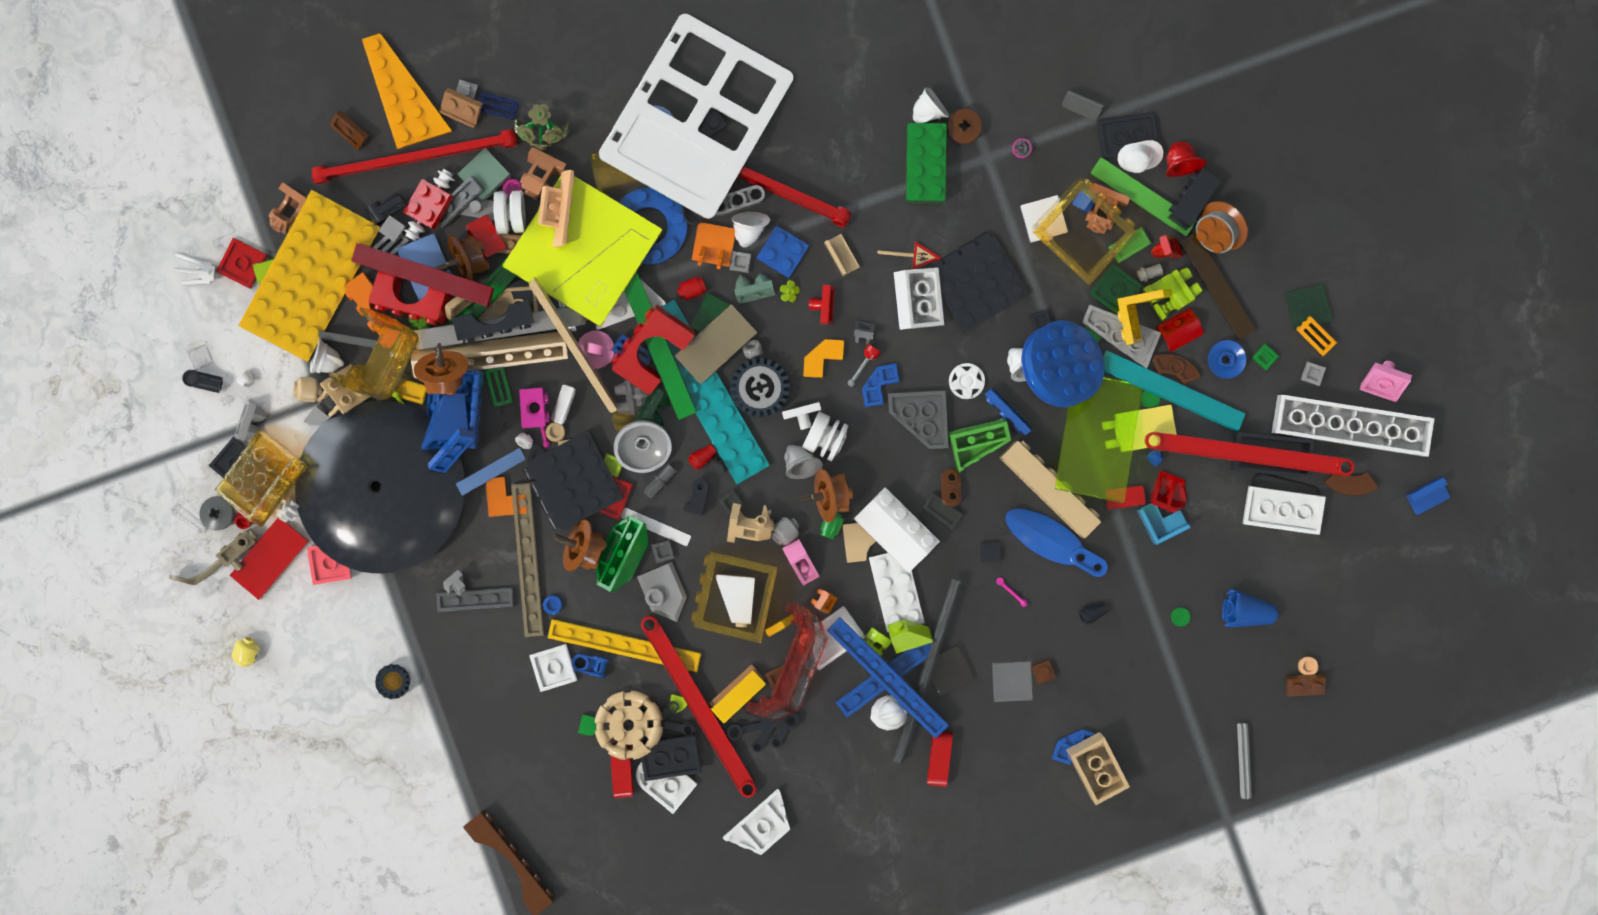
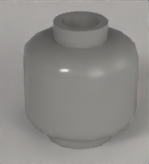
(785, 531)

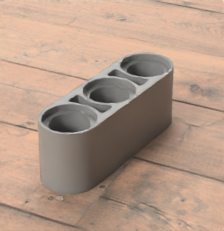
(748, 201)

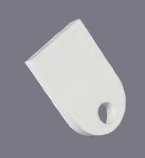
(667, 791)

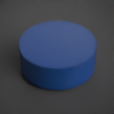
(552, 604)

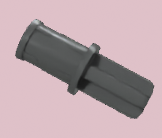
(659, 481)

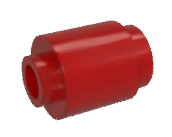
(691, 288)

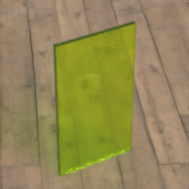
(1100, 442)

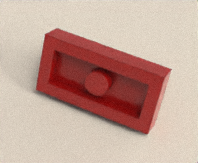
(1168, 247)

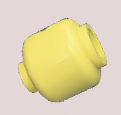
(245, 652)

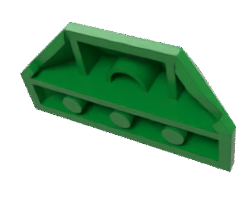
(622, 553)

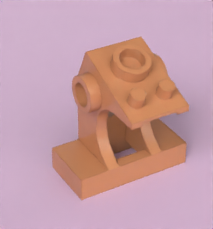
(539, 159)
(279, 221)
(1100, 224)

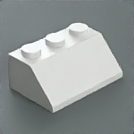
(918, 298)

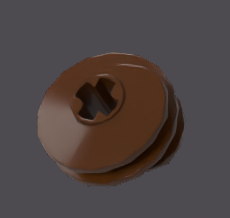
(956, 120)

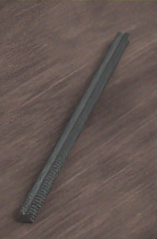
(929, 666)

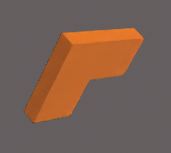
(498, 501)

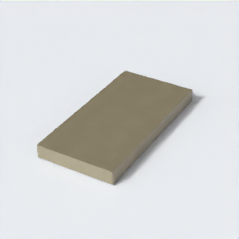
(716, 344)

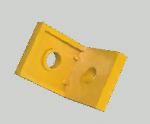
(1128, 313)

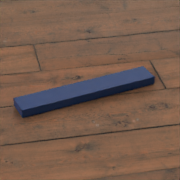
(871, 687)

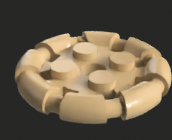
(617, 722)

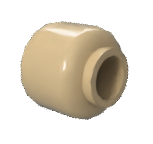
(307, 389)

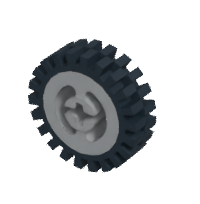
(754, 368)

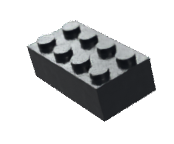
(1275, 442)

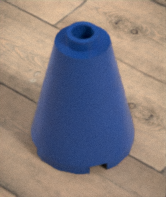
(1246, 610)

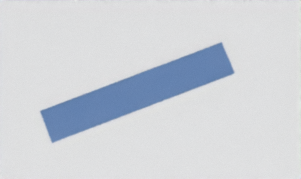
(490, 471)

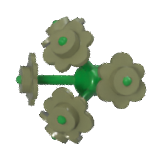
(540, 117)

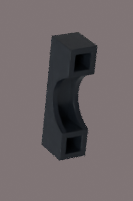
(468, 326)

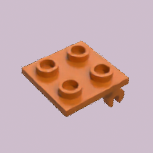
(713, 245)

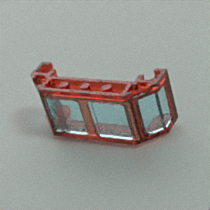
(797, 669)

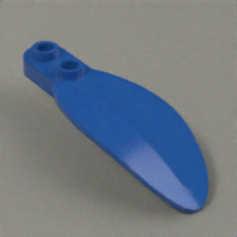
(1052, 540)

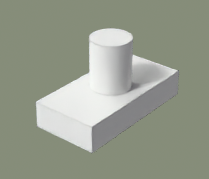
(802, 414)

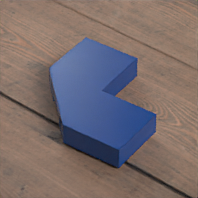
(881, 376)
(1060, 753)

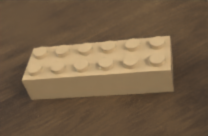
(1042, 482)

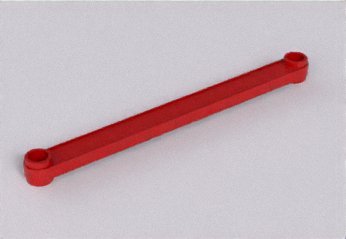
(506, 138)
(840, 216)
(1249, 453)
(699, 706)

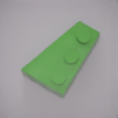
(977, 441)

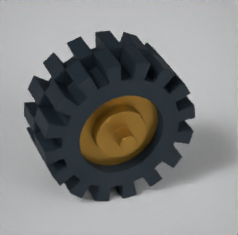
(392, 681)

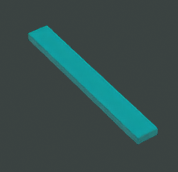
(1172, 391)

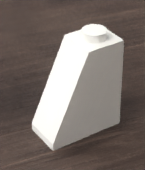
(738, 597)

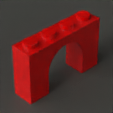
(387, 296)
(657, 323)

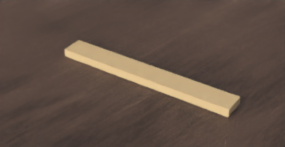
(573, 344)

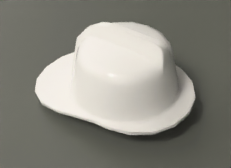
(1140, 156)

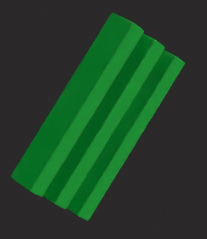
(506, 384)

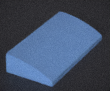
(427, 252)

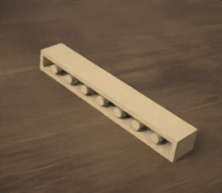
(505, 351)

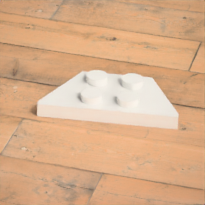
(623, 311)
(761, 826)

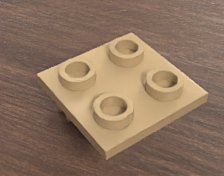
(344, 399)

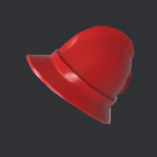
(1183, 160)

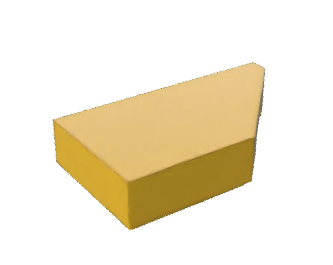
(779, 625)

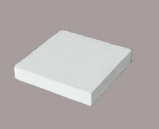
(1034, 211)
(553, 667)

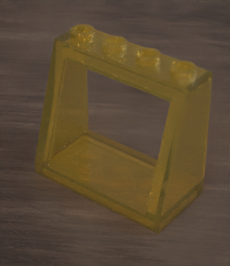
(1057, 208)
(702, 597)

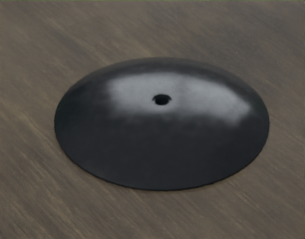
(368, 527)

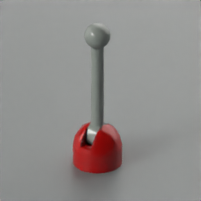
(870, 353)

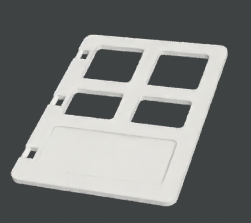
(675, 154)

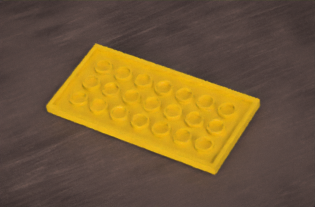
(308, 276)

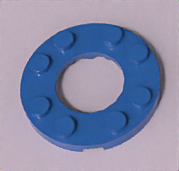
(674, 215)

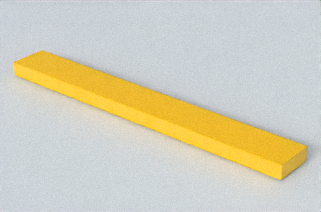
(615, 643)

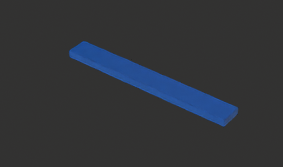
(887, 677)

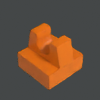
(825, 601)

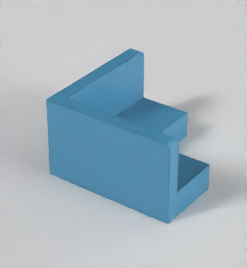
(1159, 527)

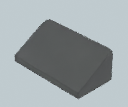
(1082, 105)

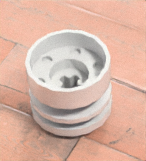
(825, 436)

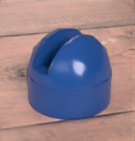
(1155, 457)

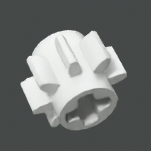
(287, 510)

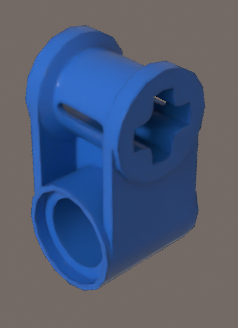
(592, 664)

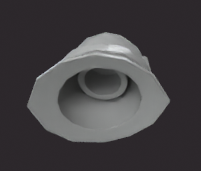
(801, 463)

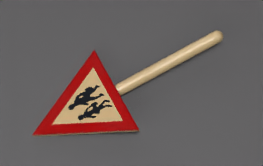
(920, 257)

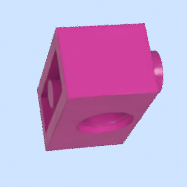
(528, 397)

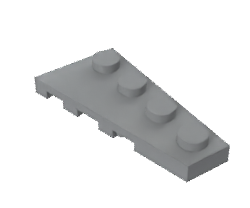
(1109, 327)

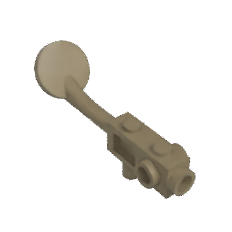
(227, 556)

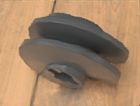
(208, 509)

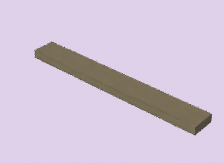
(528, 562)

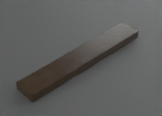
(1217, 286)

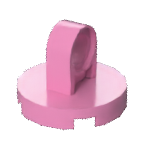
(597, 348)

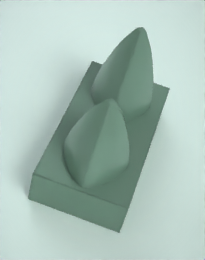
(760, 289)

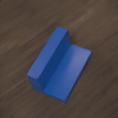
(1428, 495)

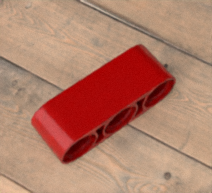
(940, 759)
(622, 776)

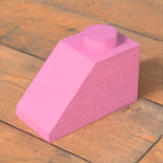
(800, 562)

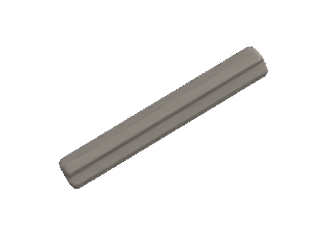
(1244, 760)

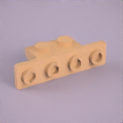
(556, 206)

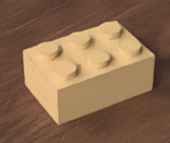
(1097, 768)

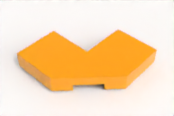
(825, 350)

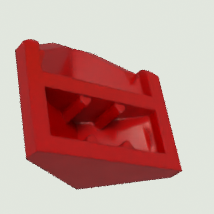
(1169, 492)

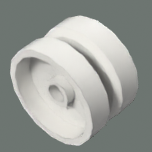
(506, 212)

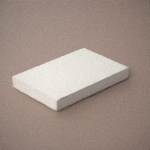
(833, 648)

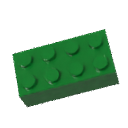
(926, 163)

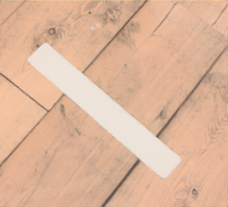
(658, 527)

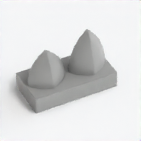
(253, 413)

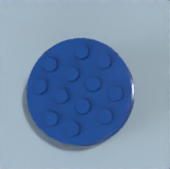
(1062, 363)

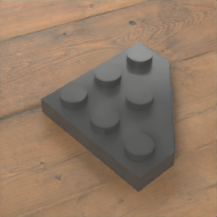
(922, 415)

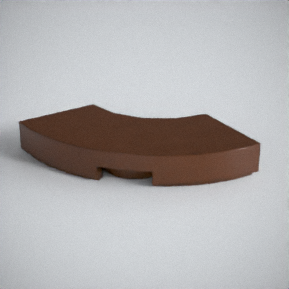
(1176, 366)
(1351, 484)

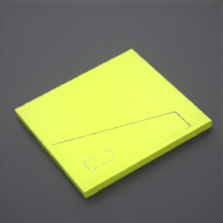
(598, 259)

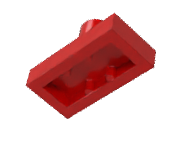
(825, 304)

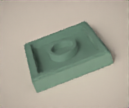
(486, 171)

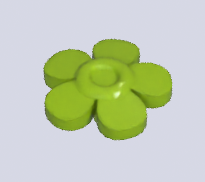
(789, 291)

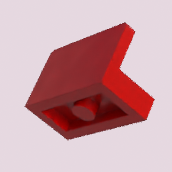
(484, 231)
(1180, 329)

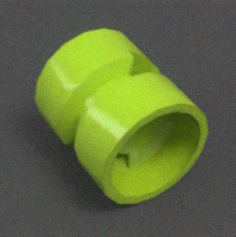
(882, 641)

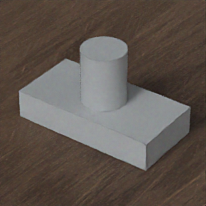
(479, 208)

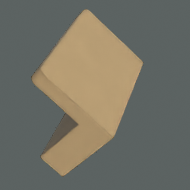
(841, 255)

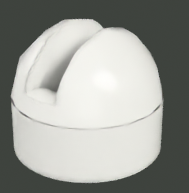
(246, 379)

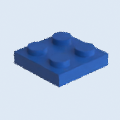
(782, 252)

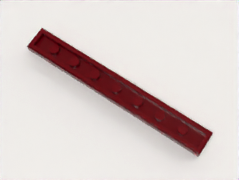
(423, 274)

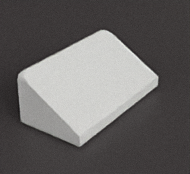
(563, 404)

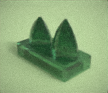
(647, 412)

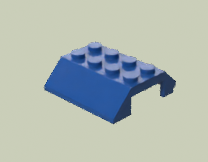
(472, 389)

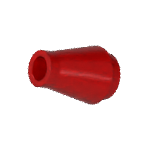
(700, 457)

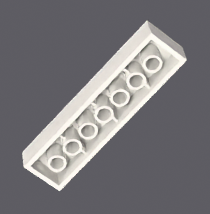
(1353, 425)

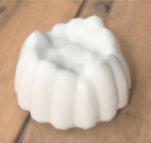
(524, 440)

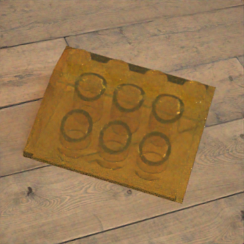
(260, 478)

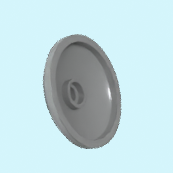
(644, 455)

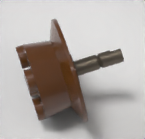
(466, 257)

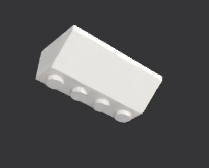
(896, 529)

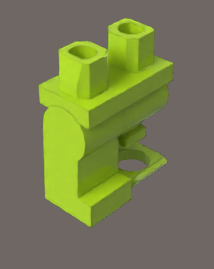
(1181, 293)

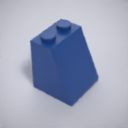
(446, 419)

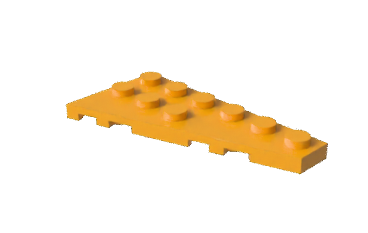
(406, 105)

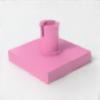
(1385, 381)

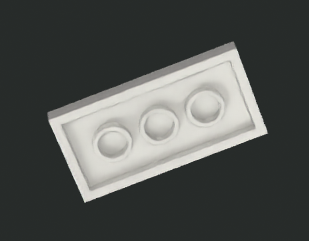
(1284, 510)
(895, 590)

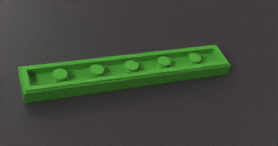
(1137, 192)

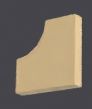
(857, 542)

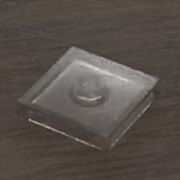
(1012, 681)

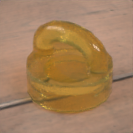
(622, 419)

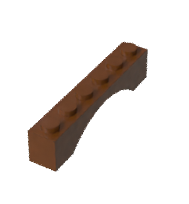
(484, 831)

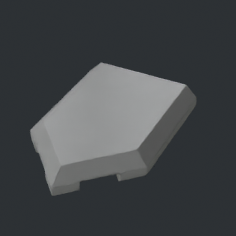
(669, 582)

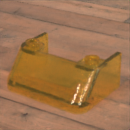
(386, 361)

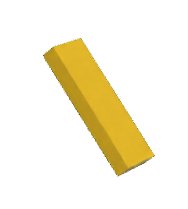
(738, 696)

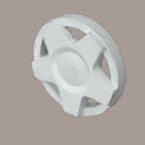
(967, 381)

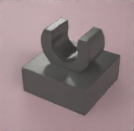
(864, 330)

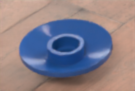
(1236, 357)

